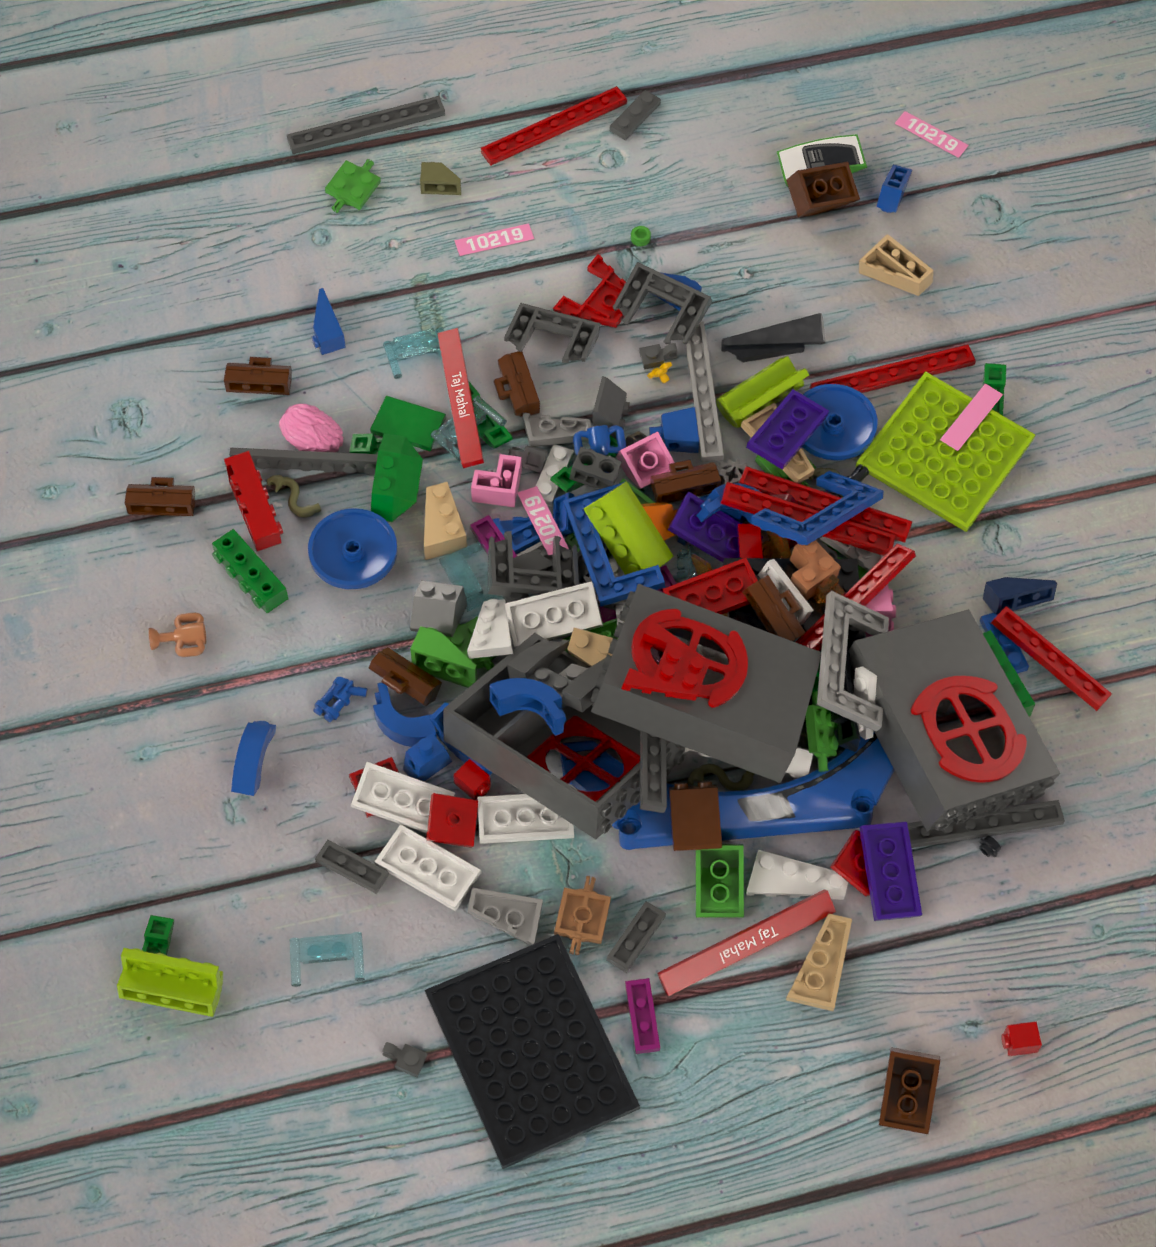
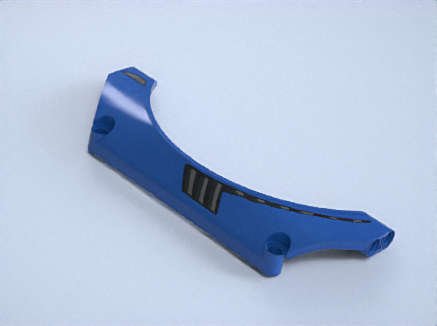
(808, 804)

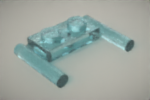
(409, 346)
(446, 433)
(462, 575)
(326, 949)

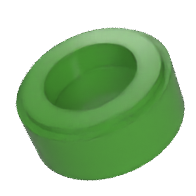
(640, 236)

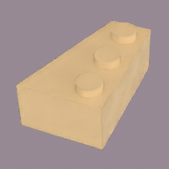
(896, 267)
(443, 525)
(589, 646)

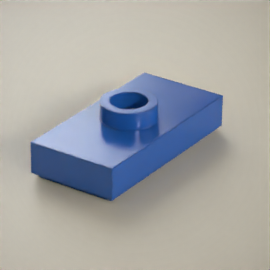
(560, 514)

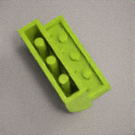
(760, 391)
(628, 530)
(170, 982)

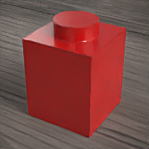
(472, 780)
(1021, 1039)

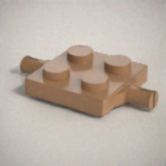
(582, 915)

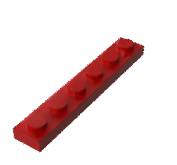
(1051, 658)

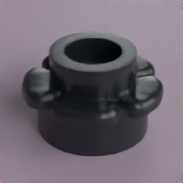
(989, 846)

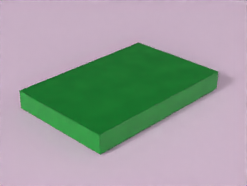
(407, 420)

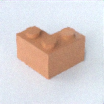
(813, 567)

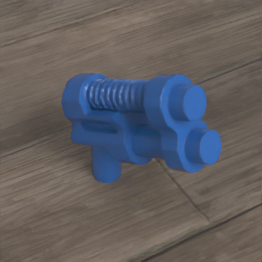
(341, 691)

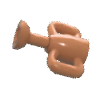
(187, 634)

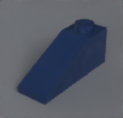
(1017, 593)

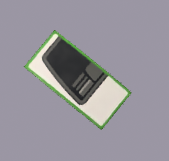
(822, 153)

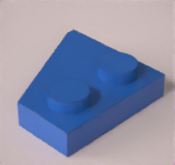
(522, 530)

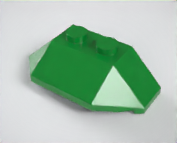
(395, 477)

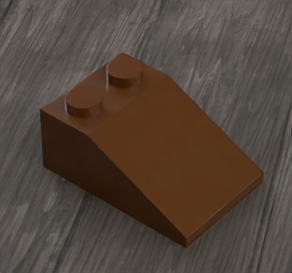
(822, 188)
(909, 1090)

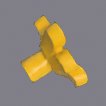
(661, 372)

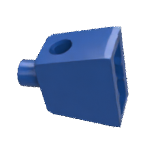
(679, 431)
(427, 757)

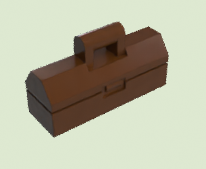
(258, 377)
(520, 384)
(675, 485)
(160, 500)
(771, 610)
(405, 676)

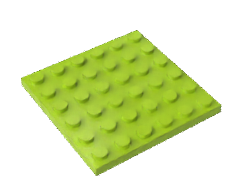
(930, 472)

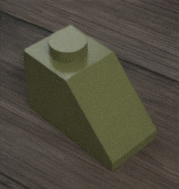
(438, 179)

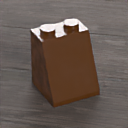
(695, 816)

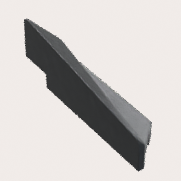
(776, 339)
(847, 729)

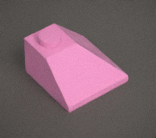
(645, 459)

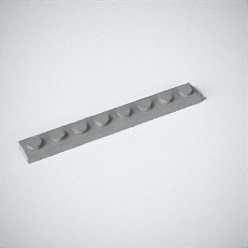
(704, 396)

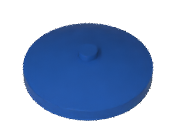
(849, 424)
(352, 548)

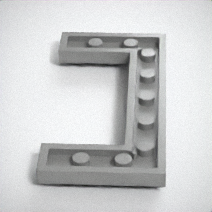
(839, 614)

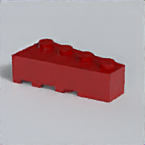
(253, 501)

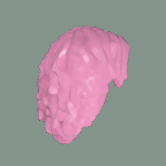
(310, 429)

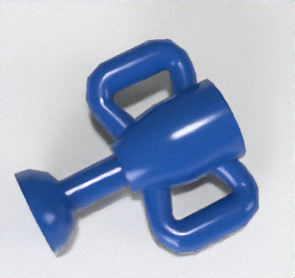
(600, 439)

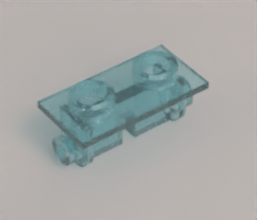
(685, 562)

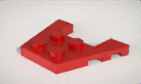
(600, 303)
(678, 672)

